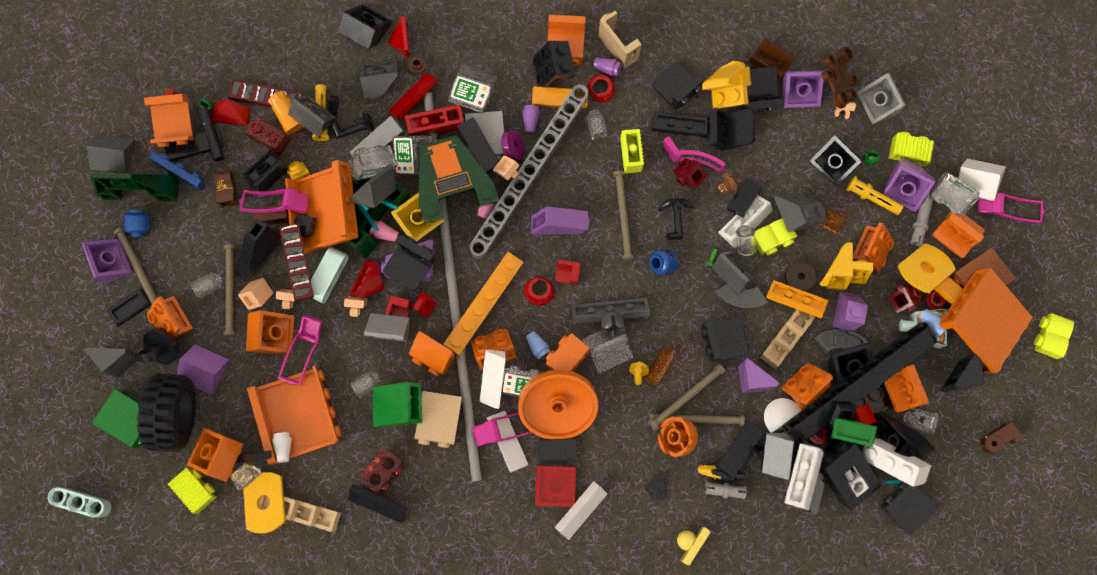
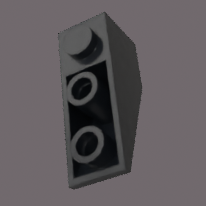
(256, 246)
(906, 440)

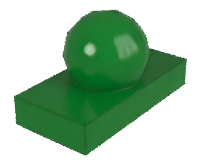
(854, 431)

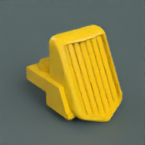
(729, 85)
(846, 271)

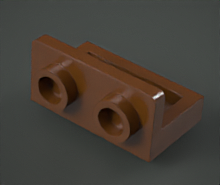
(772, 55)

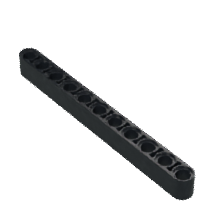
(859, 383)

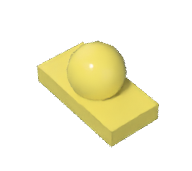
(691, 543)

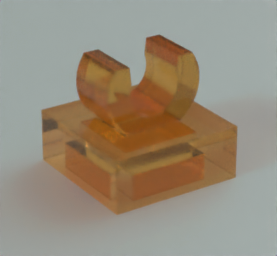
(728, 184)
(834, 220)

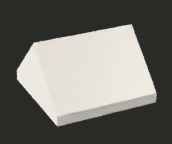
(982, 177)

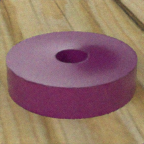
(512, 145)

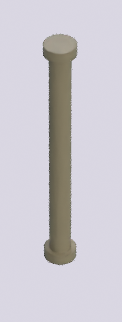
(623, 215)
(120, 233)
(229, 317)
(686, 397)
(708, 419)

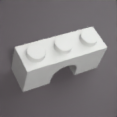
(908, 469)

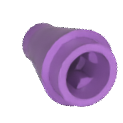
(609, 66)
(530, 118)

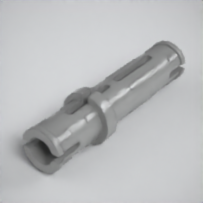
(920, 225)

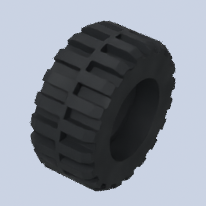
(166, 412)

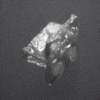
(607, 351)

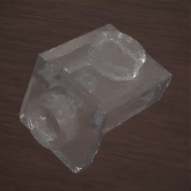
(245, 475)

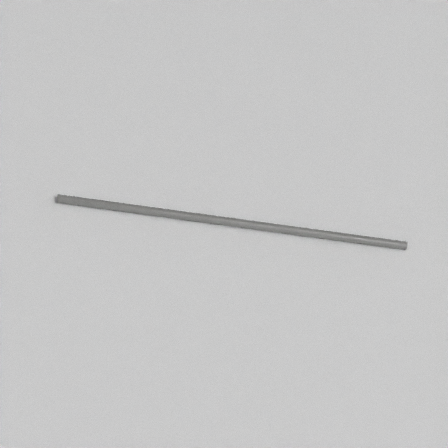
(456, 316)

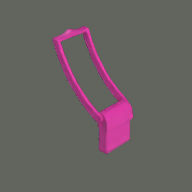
(675, 155)
(291, 200)
(997, 207)
(308, 331)
(490, 432)

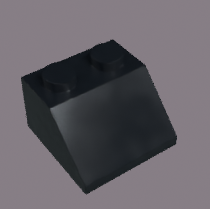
(364, 26)

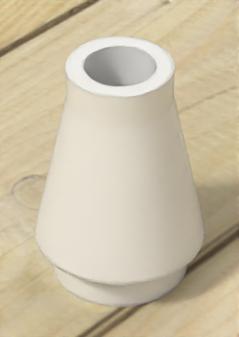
(282, 446)

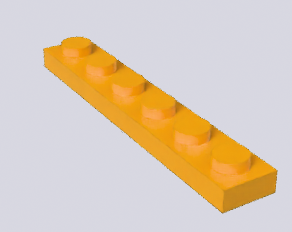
(483, 303)

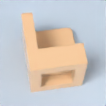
(255, 293)

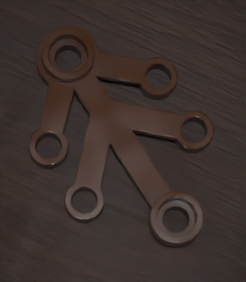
(840, 97)

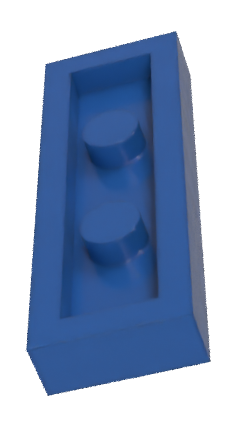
(178, 170)

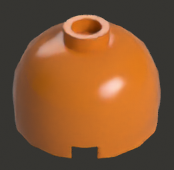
(677, 436)

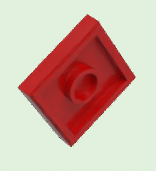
(555, 486)

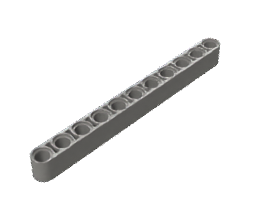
(530, 162)

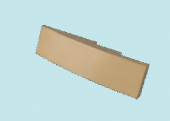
(787, 338)
(306, 513)

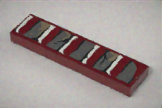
(255, 93)
(296, 262)

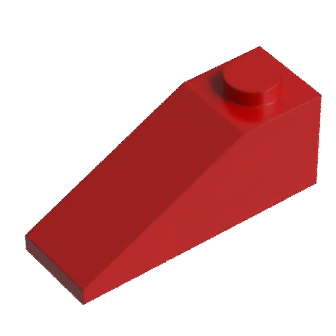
(435, 121)

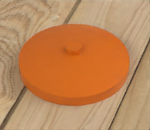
(558, 404)

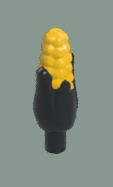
(712, 471)

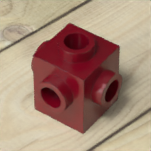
(690, 173)
(905, 298)

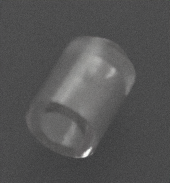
(596, 125)
(746, 240)
(206, 285)
(364, 383)

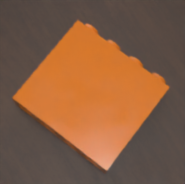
(330, 204)
(987, 318)
(297, 410)

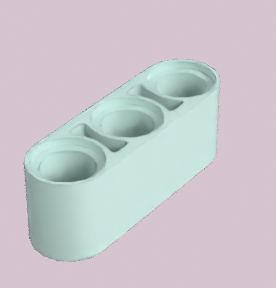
(328, 273)
(71, 499)

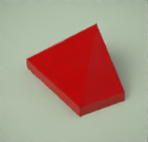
(400, 39)
(230, 113)
(368, 281)

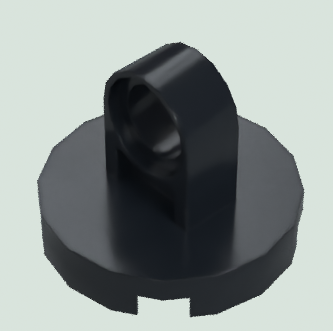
(159, 347)

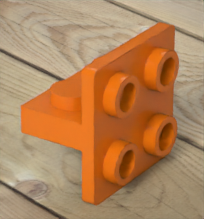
(958, 233)
(874, 246)
(169, 316)
(498, 341)
(807, 385)
(906, 390)

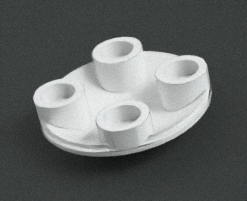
(779, 412)

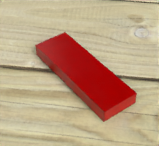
(413, 96)

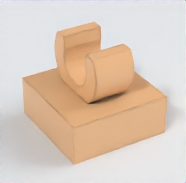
(850, 106)
(507, 168)
(287, 297)
(355, 304)

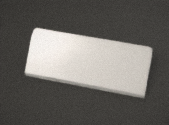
(756, 214)
(492, 378)
(510, 448)
(804, 476)
(581, 510)

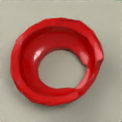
(605, 96)
(535, 299)

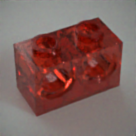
(267, 135)
(377, 466)

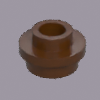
(417, 69)

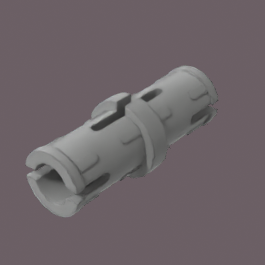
(725, 490)

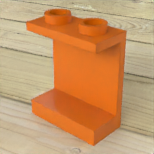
(571, 30)
(170, 119)

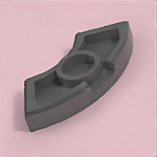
(745, 300)
(839, 339)

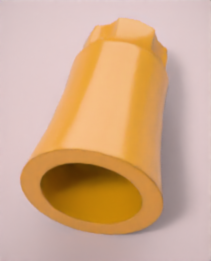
(281, 106)

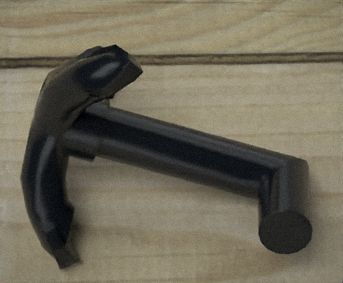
(362, 124)
(677, 205)

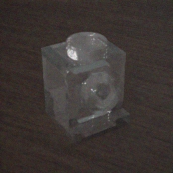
(928, 424)

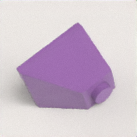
(908, 184)

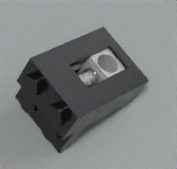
(836, 463)

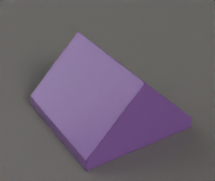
(802, 89)
(107, 259)
(203, 368)
(754, 378)

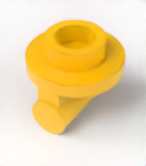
(297, 170)
(639, 370)

